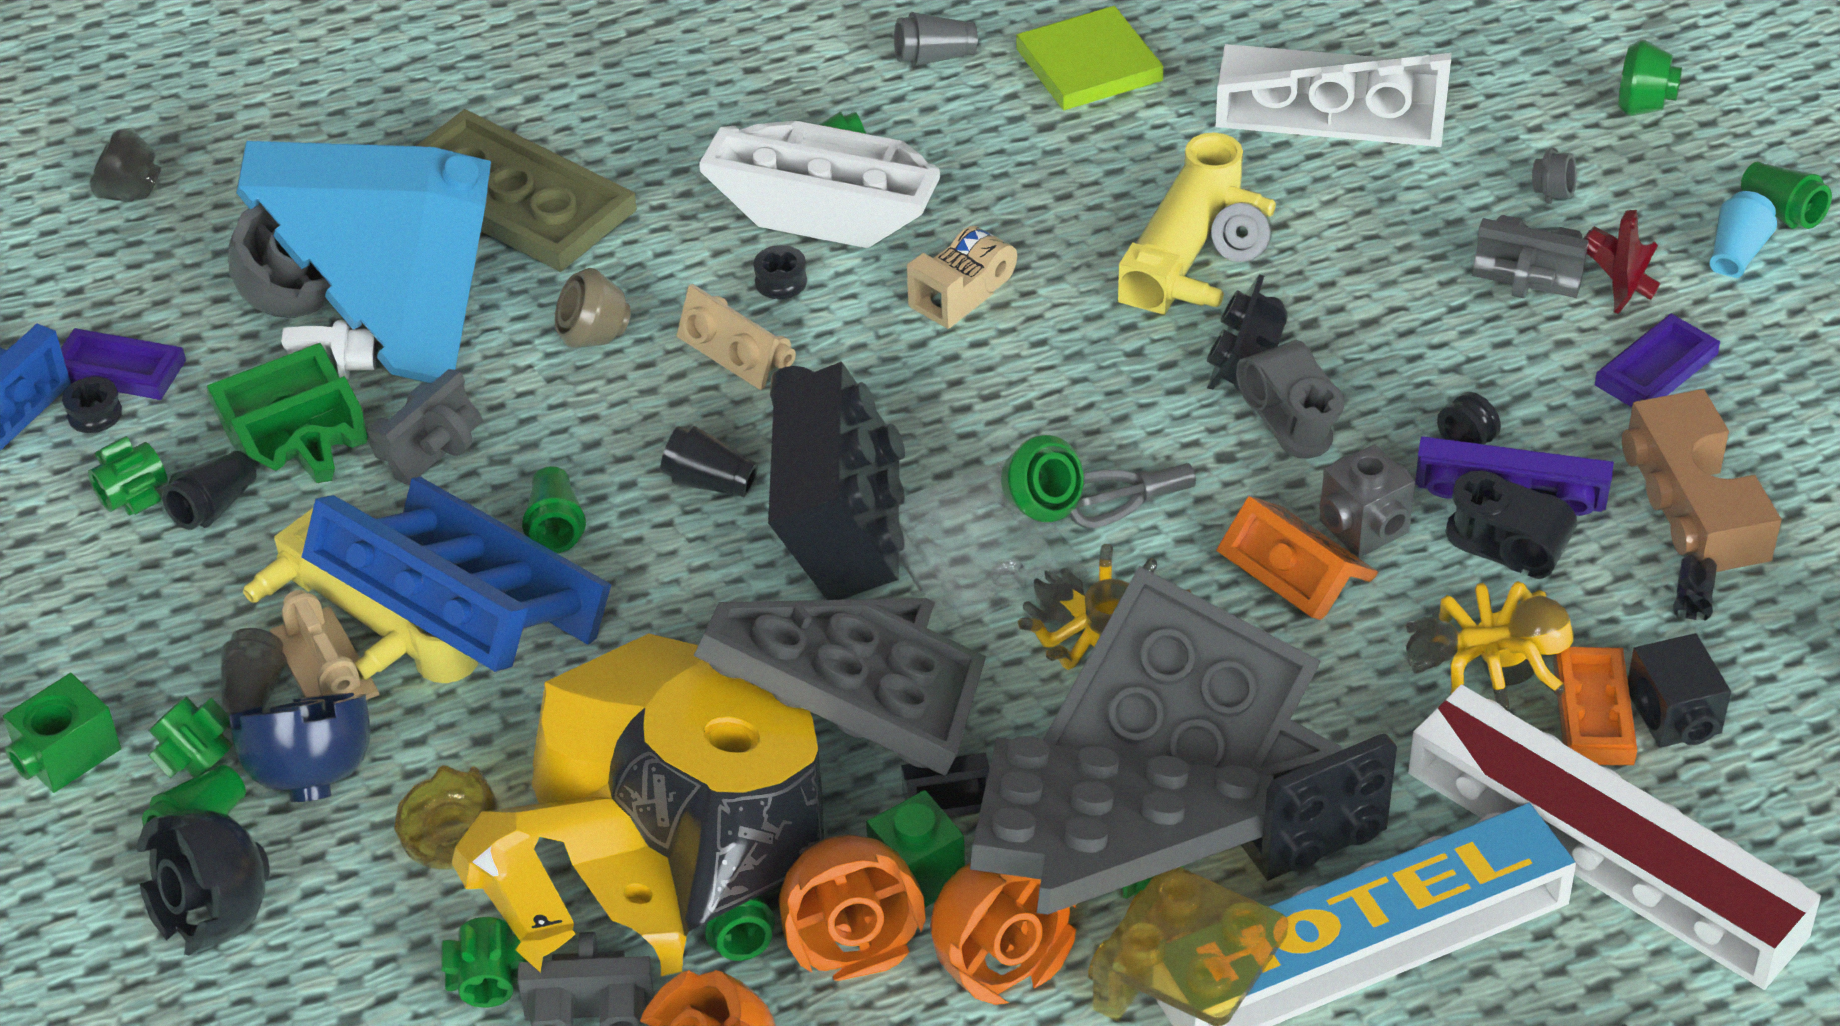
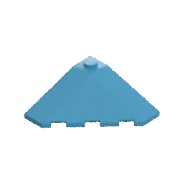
(386, 232)

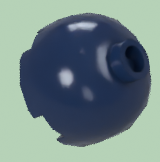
(303, 743)

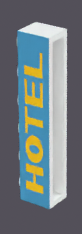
(1406, 913)

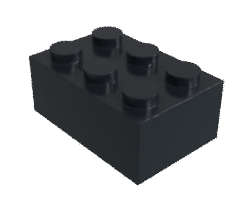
(836, 482)

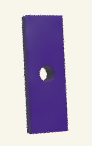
(1576, 480)

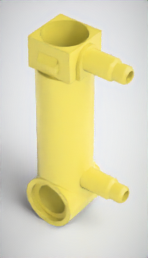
(1157, 263)
(432, 656)

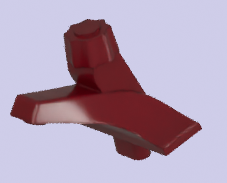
(1624, 260)

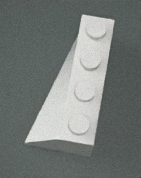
(1334, 94)

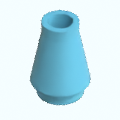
(1742, 230)

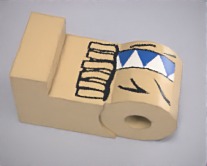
(962, 273)

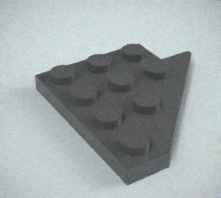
(855, 664)

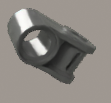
(1292, 397)

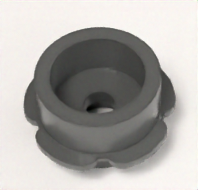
(1555, 175)

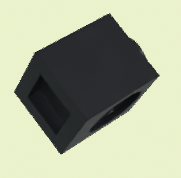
(1678, 691)

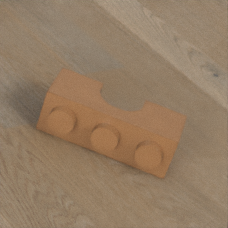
(1678, 448)

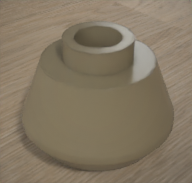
(590, 310)

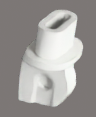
(345, 347)

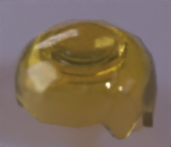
(440, 812)

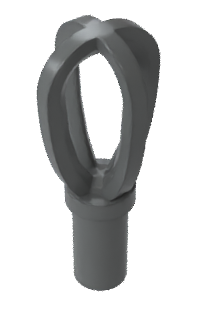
(1145, 488)

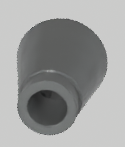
(933, 39)

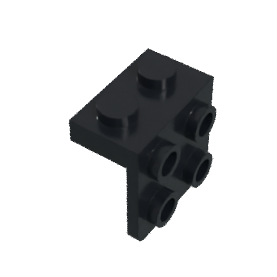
(1325, 807)

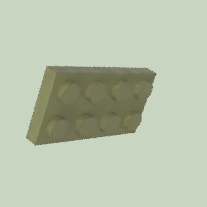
(535, 195)

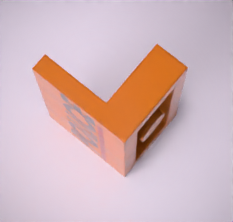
(1291, 556)

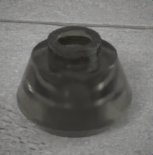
(124, 168)

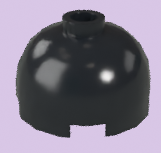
(197, 863)

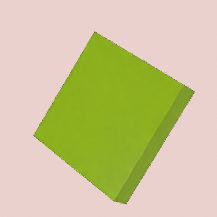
(1089, 57)

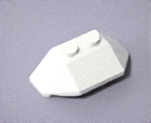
(820, 180)

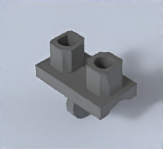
(1530, 257)
(431, 424)
(587, 986)

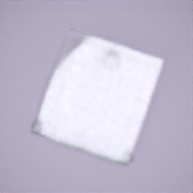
(977, 549)

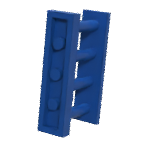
(455, 572)

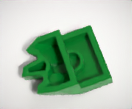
(290, 411)

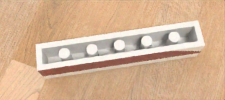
(1619, 836)

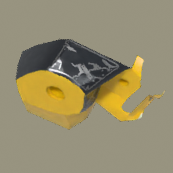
(667, 795)

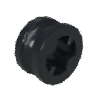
(780, 283)
(94, 418)
(1469, 419)

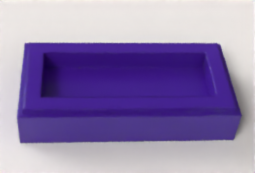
(1657, 361)
(130, 363)

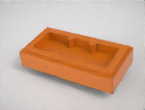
(1596, 704)

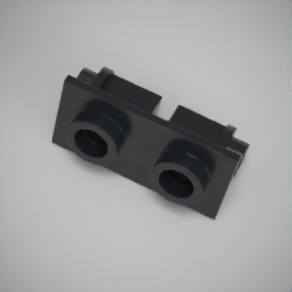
(1253, 327)

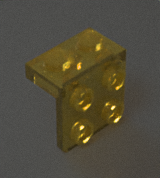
(1187, 948)

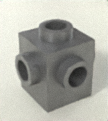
(1366, 500)

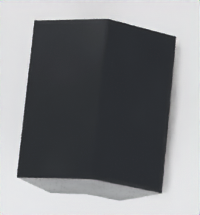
(958, 792)

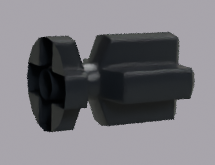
(1695, 587)

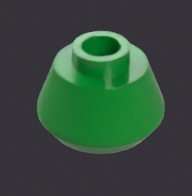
(1647, 79)
(1043, 478)

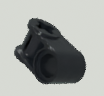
(1511, 527)

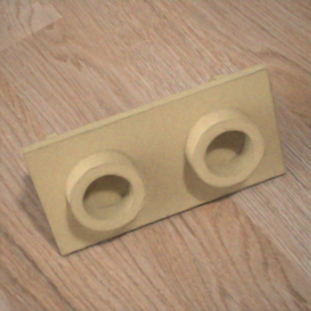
(732, 338)
(319, 649)

